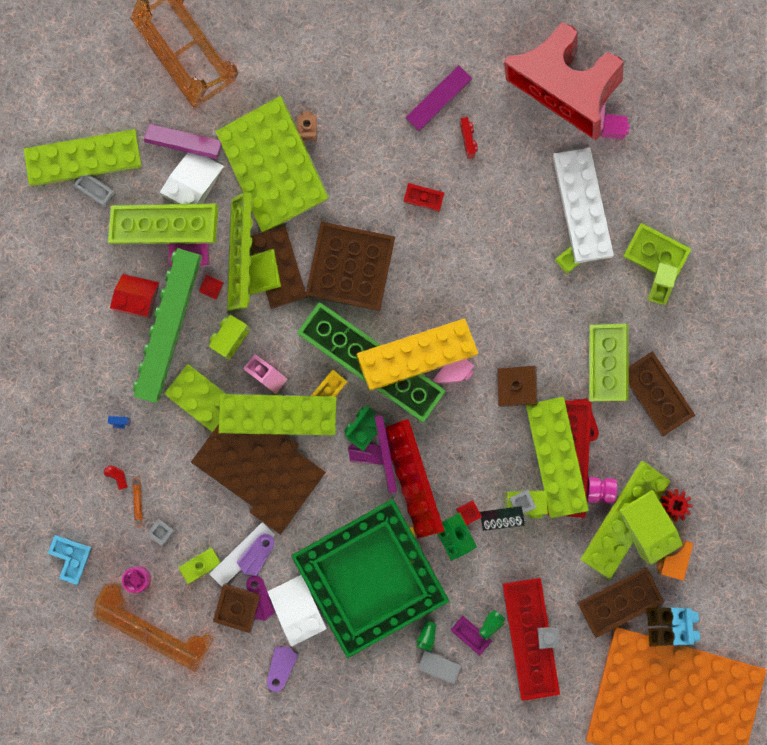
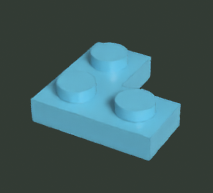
(75, 556)

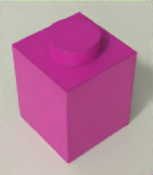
(615, 126)

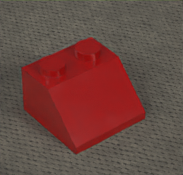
(134, 296)

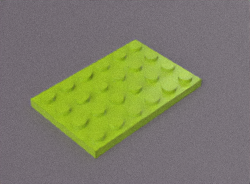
(272, 164)

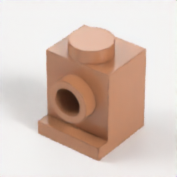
(307, 133)

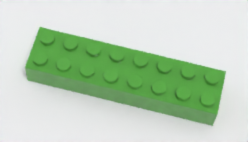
(343, 341)

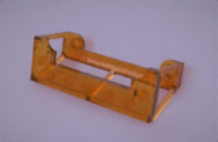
(192, 88)
(109, 610)

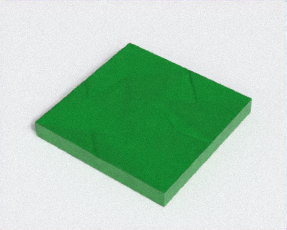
(367, 578)

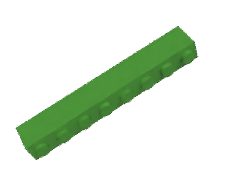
(167, 325)

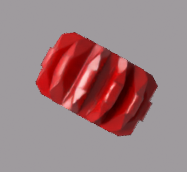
(682, 508)

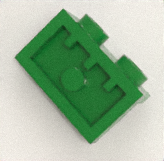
(363, 429)

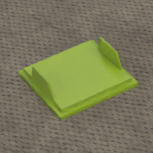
(263, 272)

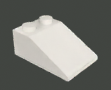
(191, 180)
(297, 610)

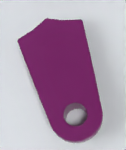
(370, 455)
(265, 606)

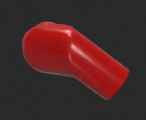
(118, 475)

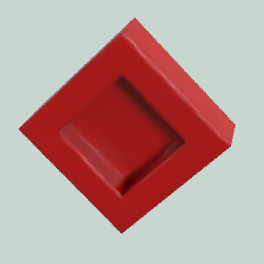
(211, 287)
(469, 512)

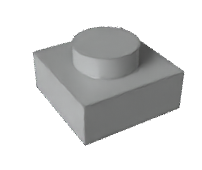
(523, 499)
(160, 532)
(548, 637)

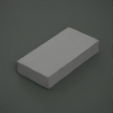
(94, 189)
(439, 666)

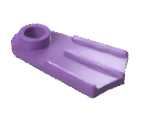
(256, 555)
(281, 666)

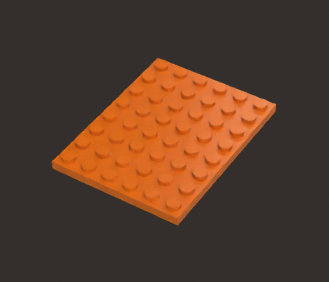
(672, 696)

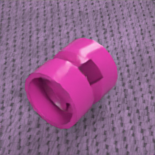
(601, 490)
(136, 579)

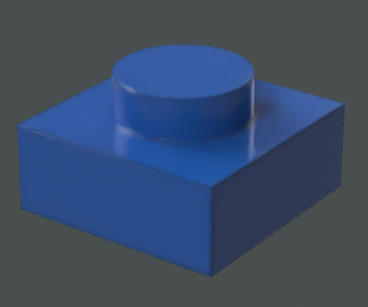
(119, 422)

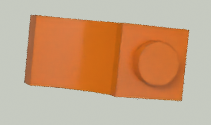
(676, 563)

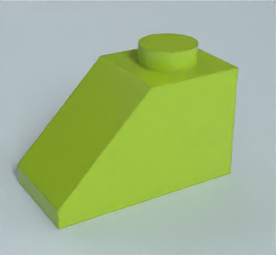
(662, 283)

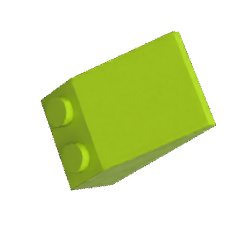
(650, 528)

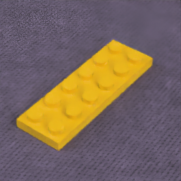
(417, 354)

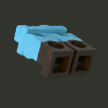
(680, 626)

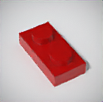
(467, 130)
(423, 197)

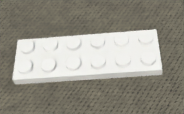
(582, 205)

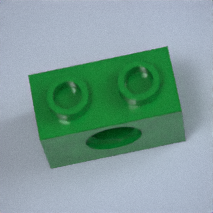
(456, 537)

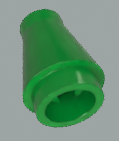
(492, 623)
(427, 637)

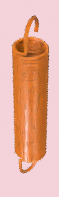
(137, 499)

